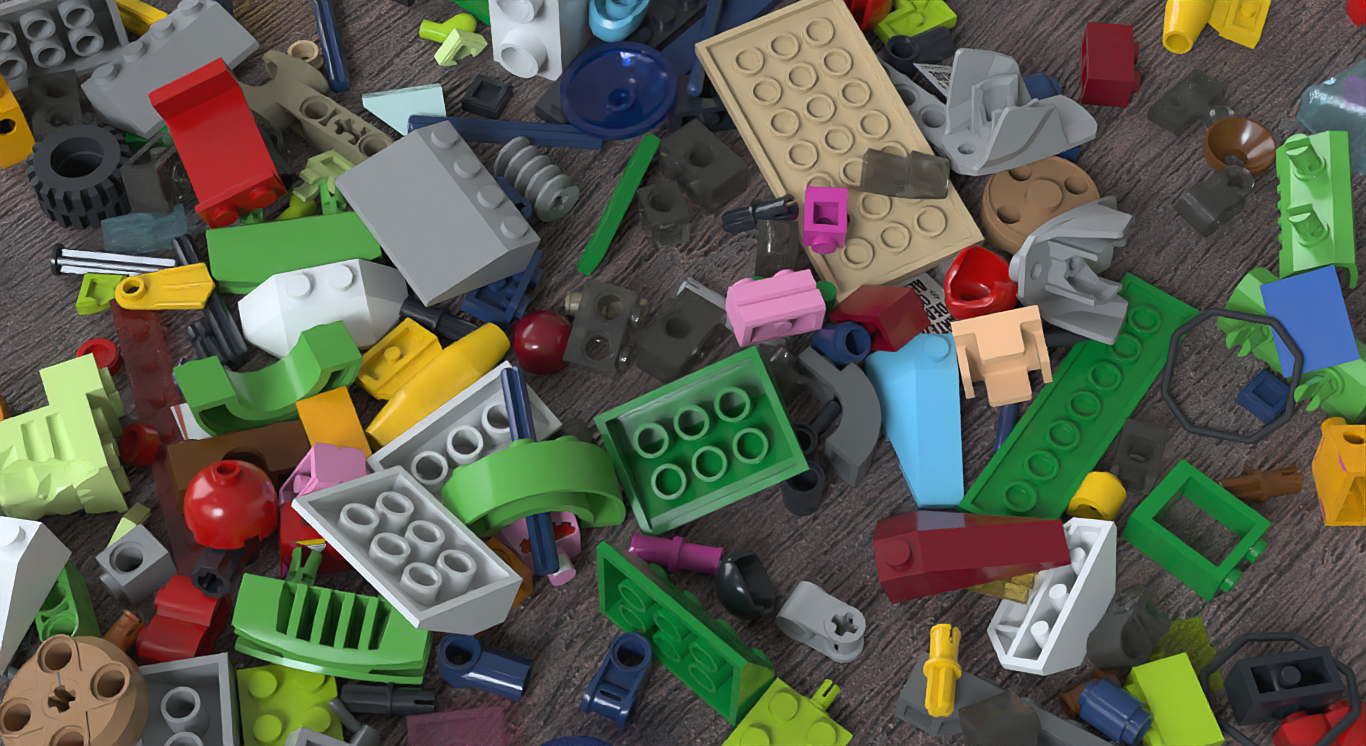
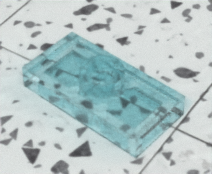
(143, 232)

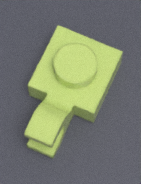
(323, 166)

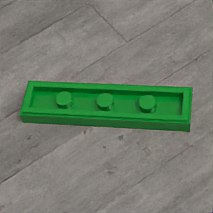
(618, 204)

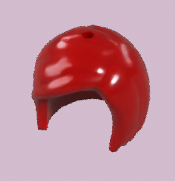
(978, 284)

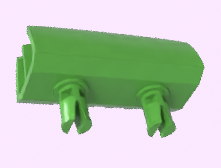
(1316, 205)
(257, 249)
(1336, 388)
(327, 628)

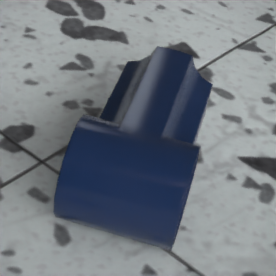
(487, 670)

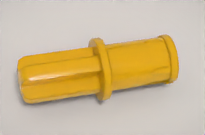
(942, 670)

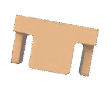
(1001, 353)

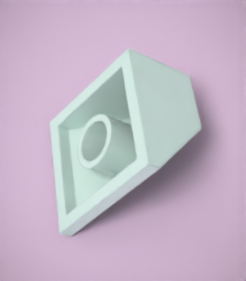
(398, 104)

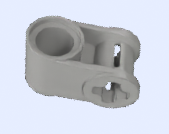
(821, 622)

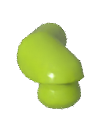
(439, 32)

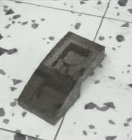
(905, 177)

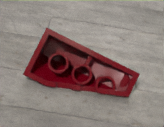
(952, 551)

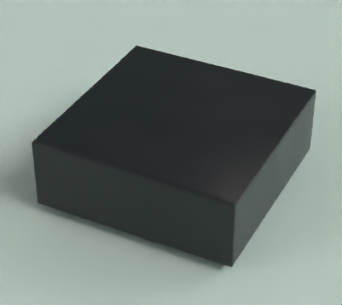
(487, 97)

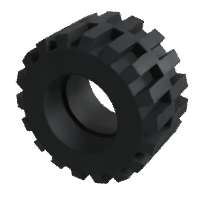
(73, 153)

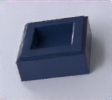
(1264, 397)

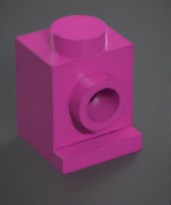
(824, 218)

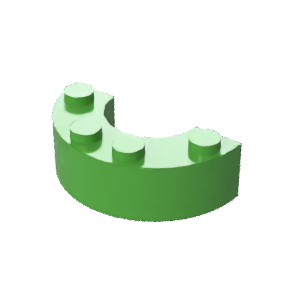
(252, 400)
(536, 480)

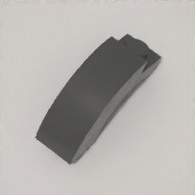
(855, 441)

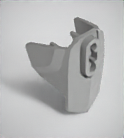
(998, 124)
(1067, 260)

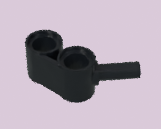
(807, 502)

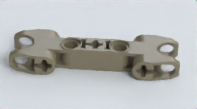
(299, 104)

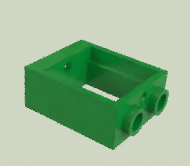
(1176, 556)

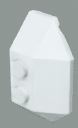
(353, 291)
(1062, 605)

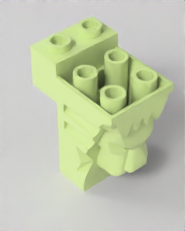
(67, 450)

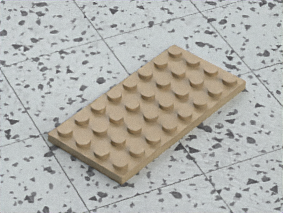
(808, 111)

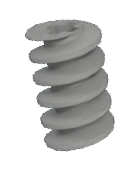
(536, 179)

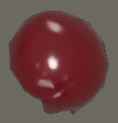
(541, 341)

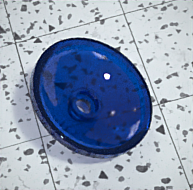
(616, 77)

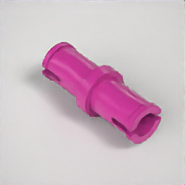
(676, 553)

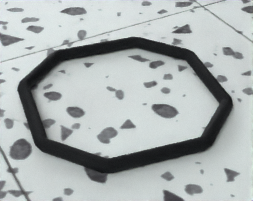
(1170, 361)
(1332, 735)

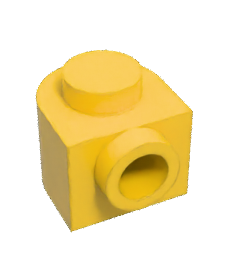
(1100, 491)

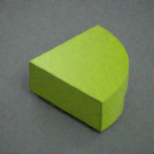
(96, 292)

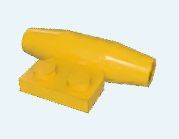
(1233, 19)
(421, 376)

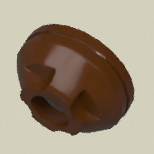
(1242, 139)

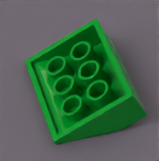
(702, 442)
(681, 634)

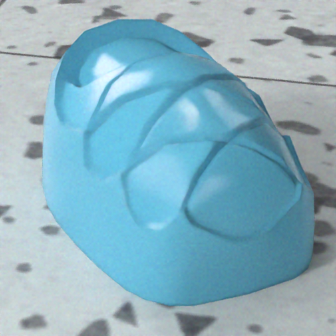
(616, 18)

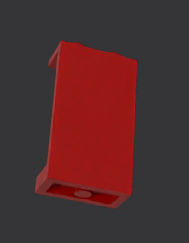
(218, 143)

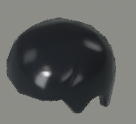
(744, 586)

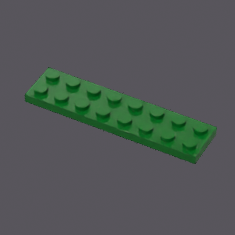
(1080, 411)

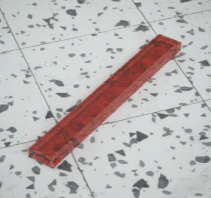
(154, 394)

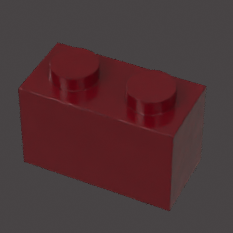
(1108, 65)
(886, 312)

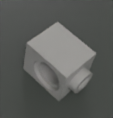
(135, 548)

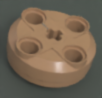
(1029, 196)
(75, 700)

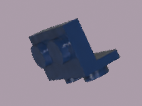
(505, 297)

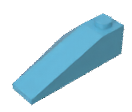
(922, 416)

